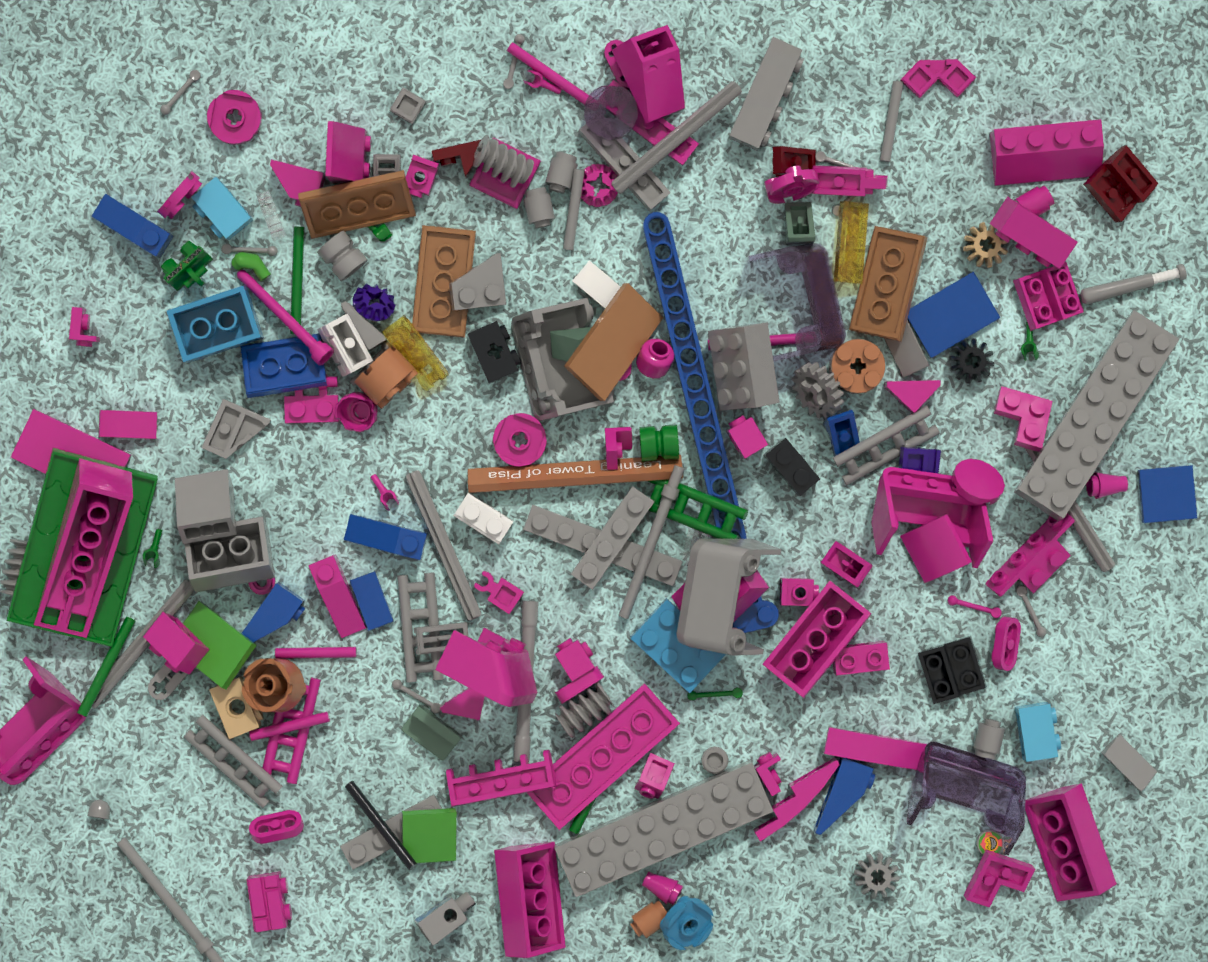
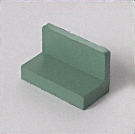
(431, 732)

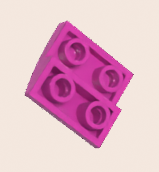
(1048, 296)
(936, 548)

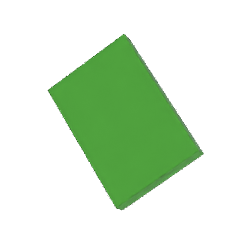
(227, 645)

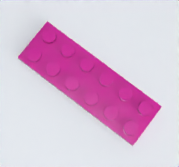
(605, 755)

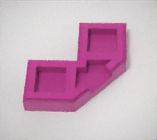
(948, 72)

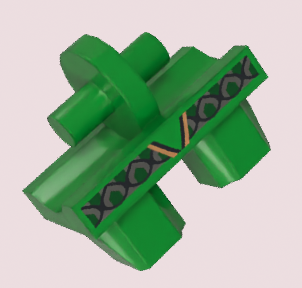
(189, 269)

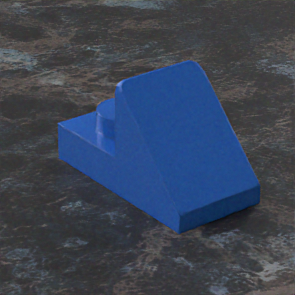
(842, 431)

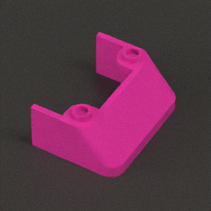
(924, 496)
(490, 667)
(37, 726)

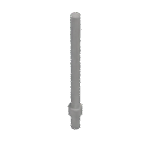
(670, 493)
(203, 944)

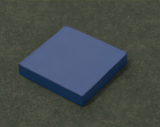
(1167, 494)

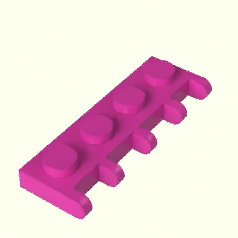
(501, 781)

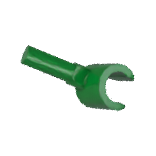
(381, 232)
(1029, 345)
(152, 552)

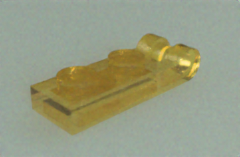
(416, 351)

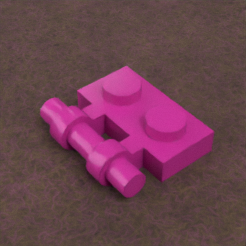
(312, 408)

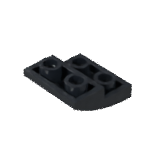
(952, 669)

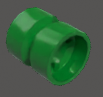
(659, 442)

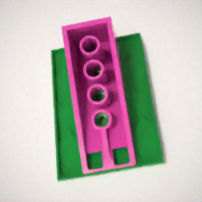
(82, 547)

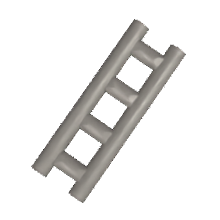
(872, 442)
(408, 614)
(247, 763)

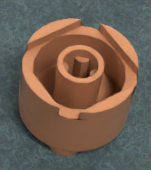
(868, 355)
(386, 377)
(273, 685)

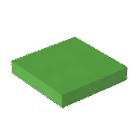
(430, 834)

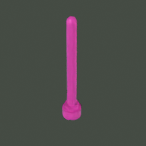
(320, 351)

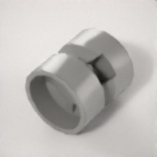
(342, 256)

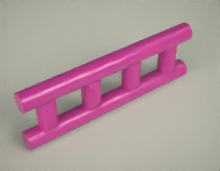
(297, 743)

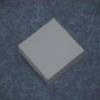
(407, 106)

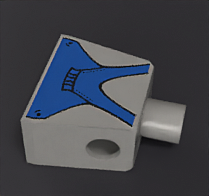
(433, 922)

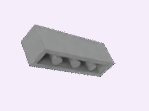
(765, 94)

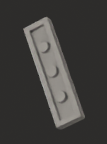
(619, 157)
(612, 537)
(371, 842)

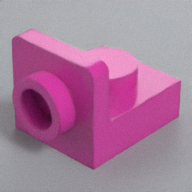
(79, 322)
(615, 441)
(654, 776)
(769, 778)

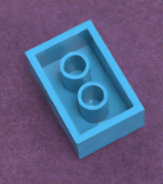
(215, 324)
(659, 640)

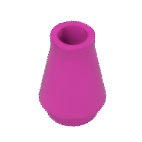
(1104, 485)
(663, 887)

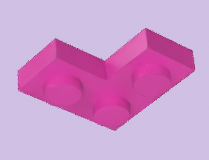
(1031, 413)
(997, 871)

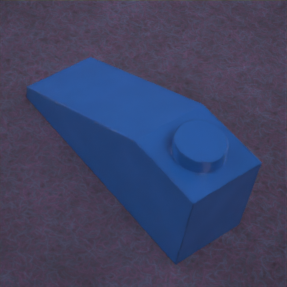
(132, 226)
(386, 537)
(275, 611)
(845, 789)

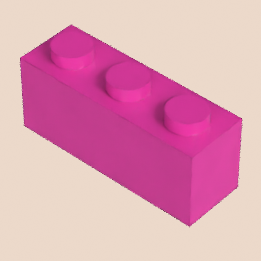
(1032, 234)

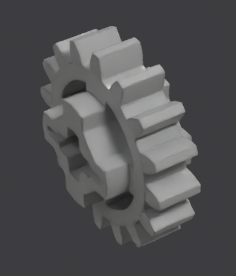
(817, 390)

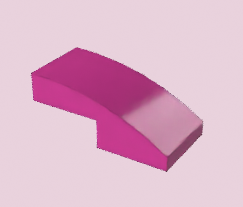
(127, 424)

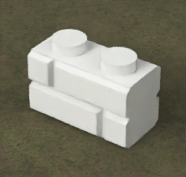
(347, 345)
(483, 518)

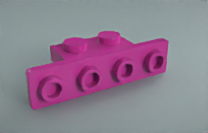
(1034, 559)

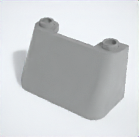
(548, 383)

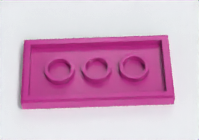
(45, 433)

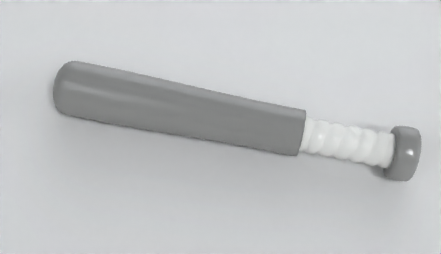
(1121, 287)

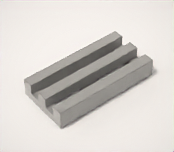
(420, 640)

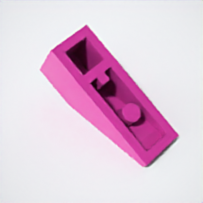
(337, 595)

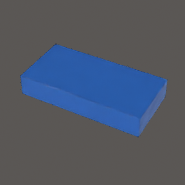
(371, 600)

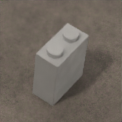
(205, 506)

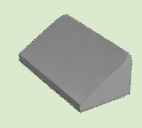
(907, 353)
(1129, 762)

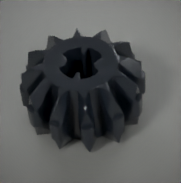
(974, 352)

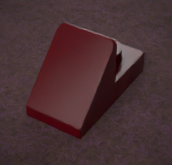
(448, 155)
(788, 157)

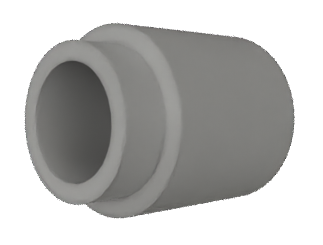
(561, 172)
(539, 207)
(989, 739)

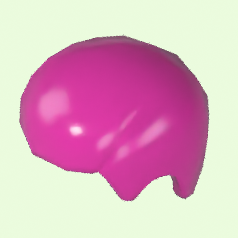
(364, 408)

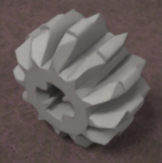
(886, 872)

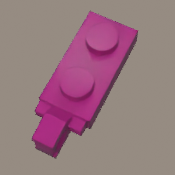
(848, 181)

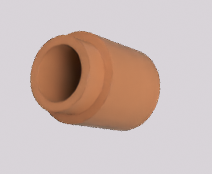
(648, 919)

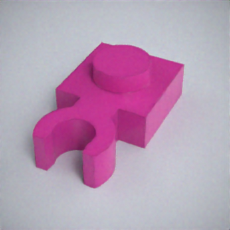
(503, 593)

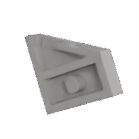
(479, 286)
(232, 429)

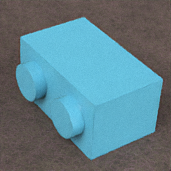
(221, 208)
(1037, 731)

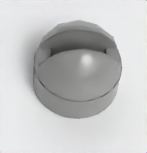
(99, 809)

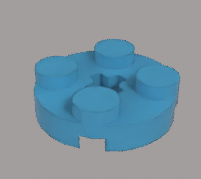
(683, 911)

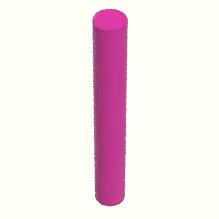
(315, 652)
(289, 726)

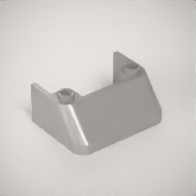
(713, 592)

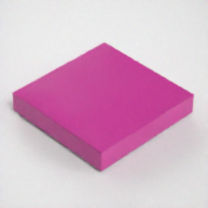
(502, 191)

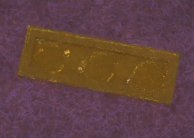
(851, 242)

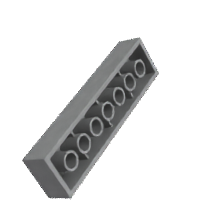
(1096, 415)
(663, 828)

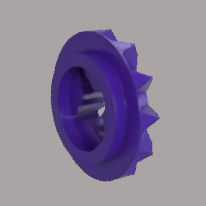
(376, 311)

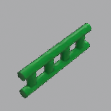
(708, 501)

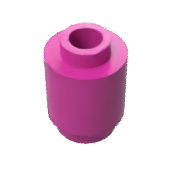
(1036, 200)

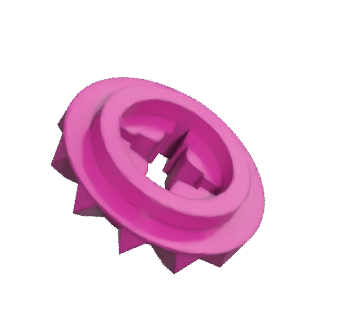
(605, 195)

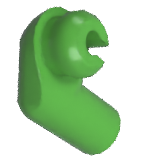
(251, 261)

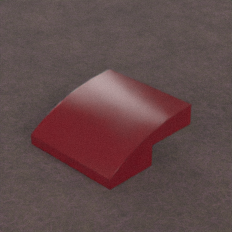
(1121, 183)

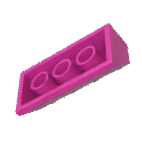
(1046, 152)
(817, 639)
(1069, 843)
(529, 899)

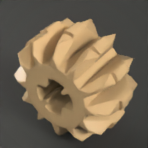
(988, 255)

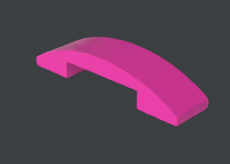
(656, 131)

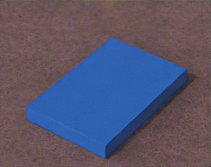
(952, 315)
(280, 367)

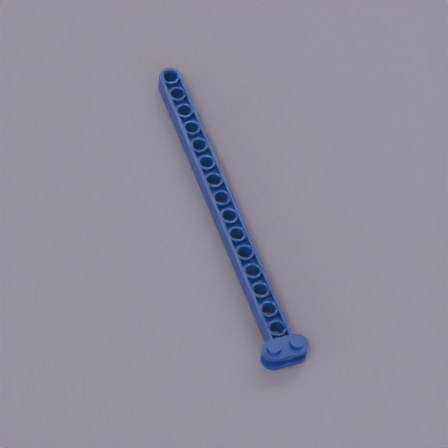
(762, 612)

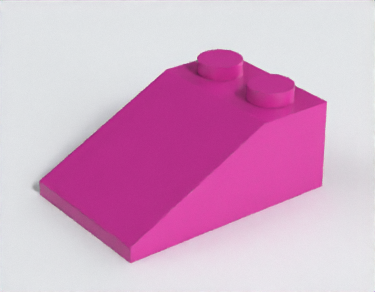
(346, 153)

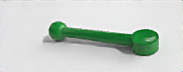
(736, 692)

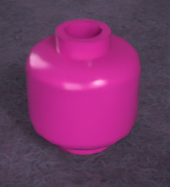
(655, 358)

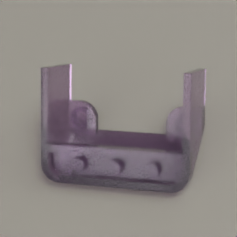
(815, 266)
(973, 783)

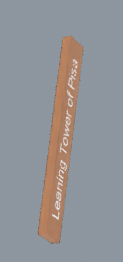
(568, 474)

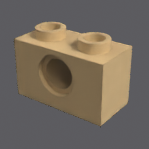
(233, 722)

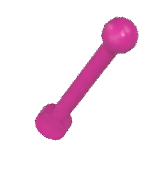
(995, 612)

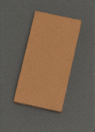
(357, 204)
(442, 259)
(888, 283)
(613, 342)

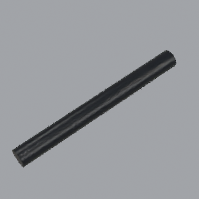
(381, 825)

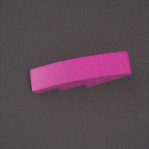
(873, 748)
(804, 791)

